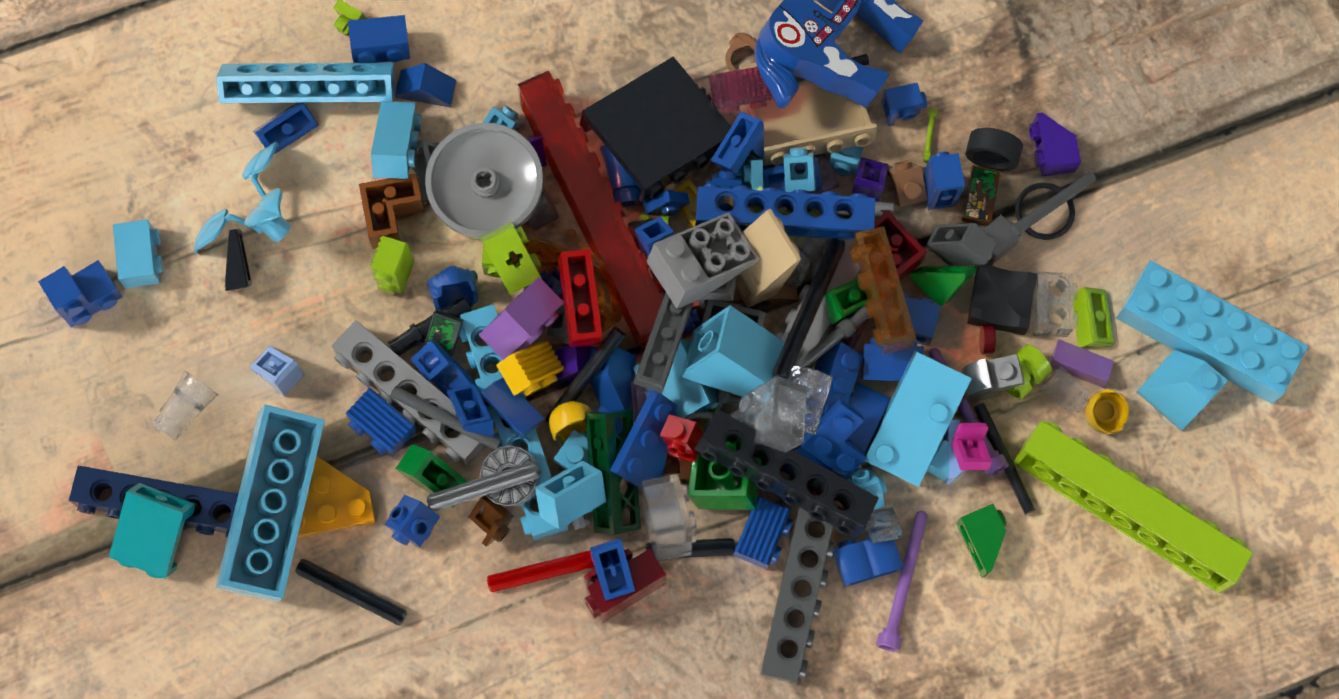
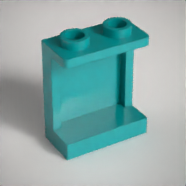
(150, 530)

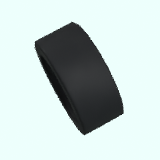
(994, 149)

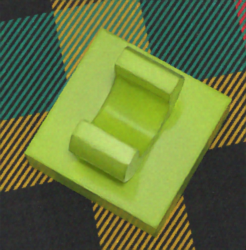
(345, 14)

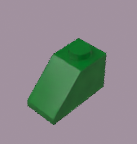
(428, 471)
(983, 536)

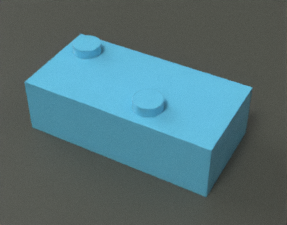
(916, 418)

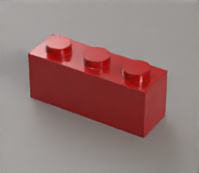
(580, 298)

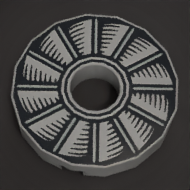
(504, 459)

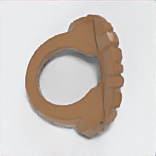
(737, 42)

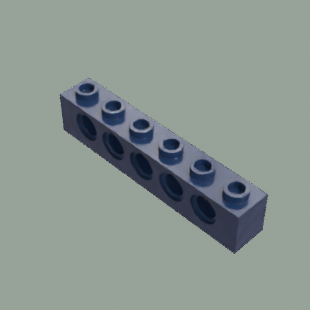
(92, 481)

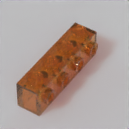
(883, 289)

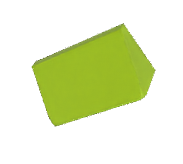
(1094, 320)

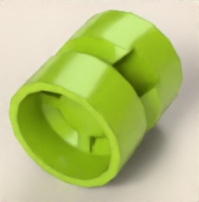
(1034, 369)

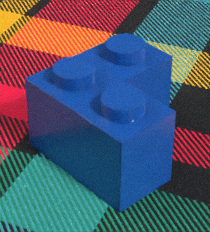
(80, 294)

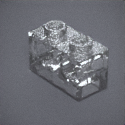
(1047, 303)
(817, 391)

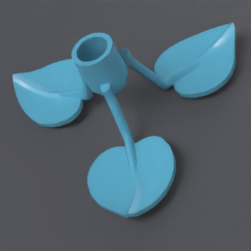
(263, 218)

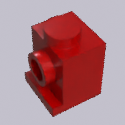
(681, 437)

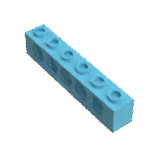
(306, 82)

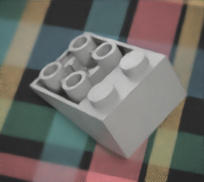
(701, 259)

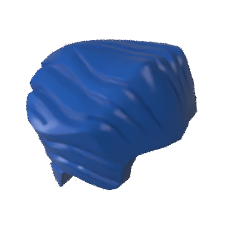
(453, 284)

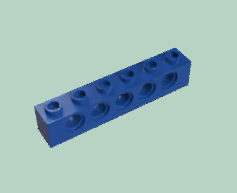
(798, 201)

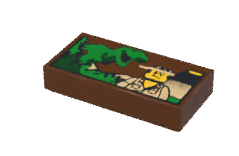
(981, 195)

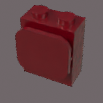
(646, 578)

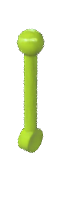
(932, 114)

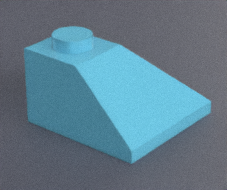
(1181, 387)

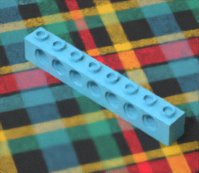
(479, 358)

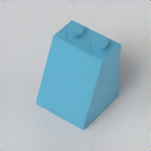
(731, 353)

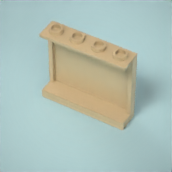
(814, 121)

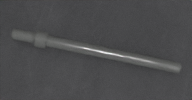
(844, 329)

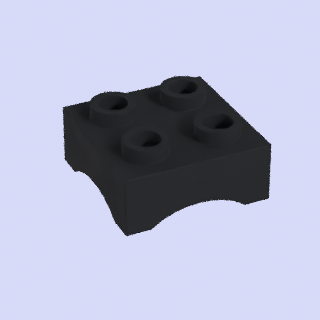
(1002, 299)

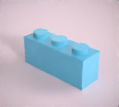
(395, 140)

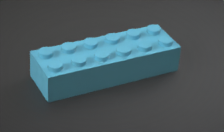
(1213, 331)
(270, 504)

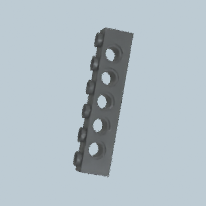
(774, 663)

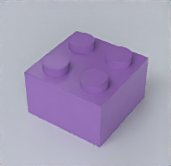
(522, 319)

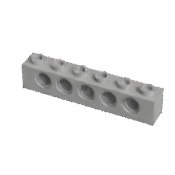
(359, 340)

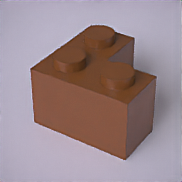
(386, 201)

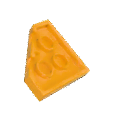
(334, 502)

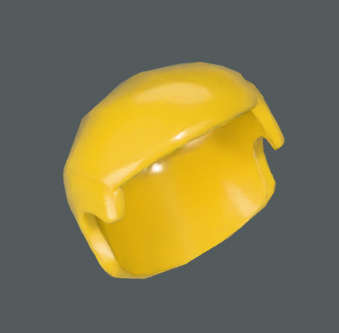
(1107, 411)
(567, 418)

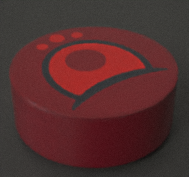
(987, 340)

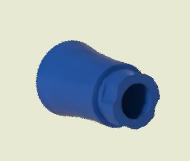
(623, 186)

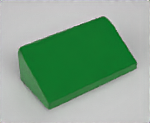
(845, 301)

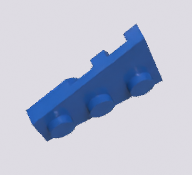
(644, 450)

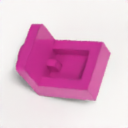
(970, 446)

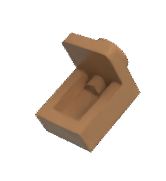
(908, 183)

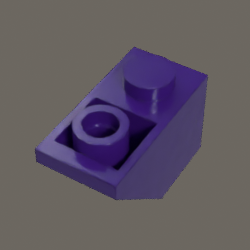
(1055, 146)

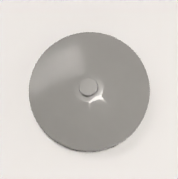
(484, 179)

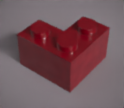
(904, 247)

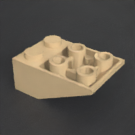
(776, 263)

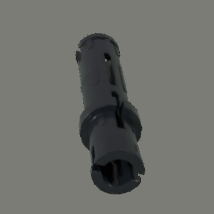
(418, 333)

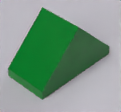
(942, 282)

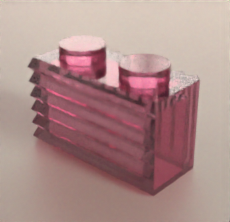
(738, 88)

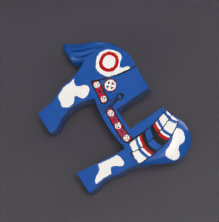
(802, 44)

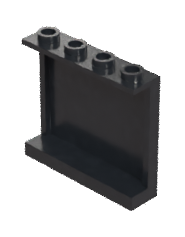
(658, 127)

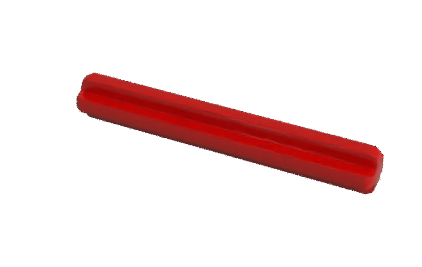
(540, 571)

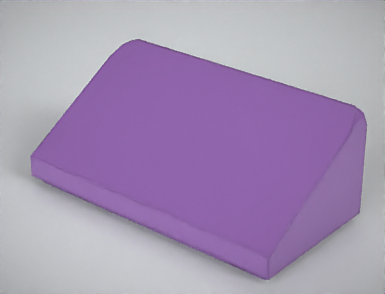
(1081, 363)

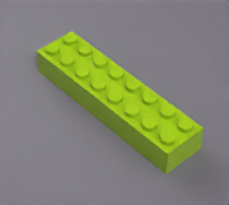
(1133, 507)

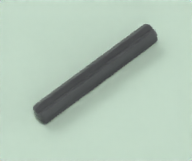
(484, 486)

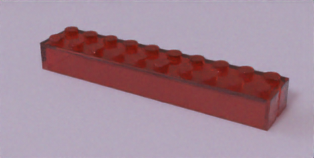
(592, 202)

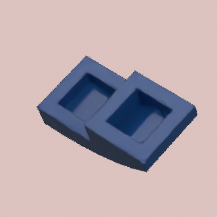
(440, 368)

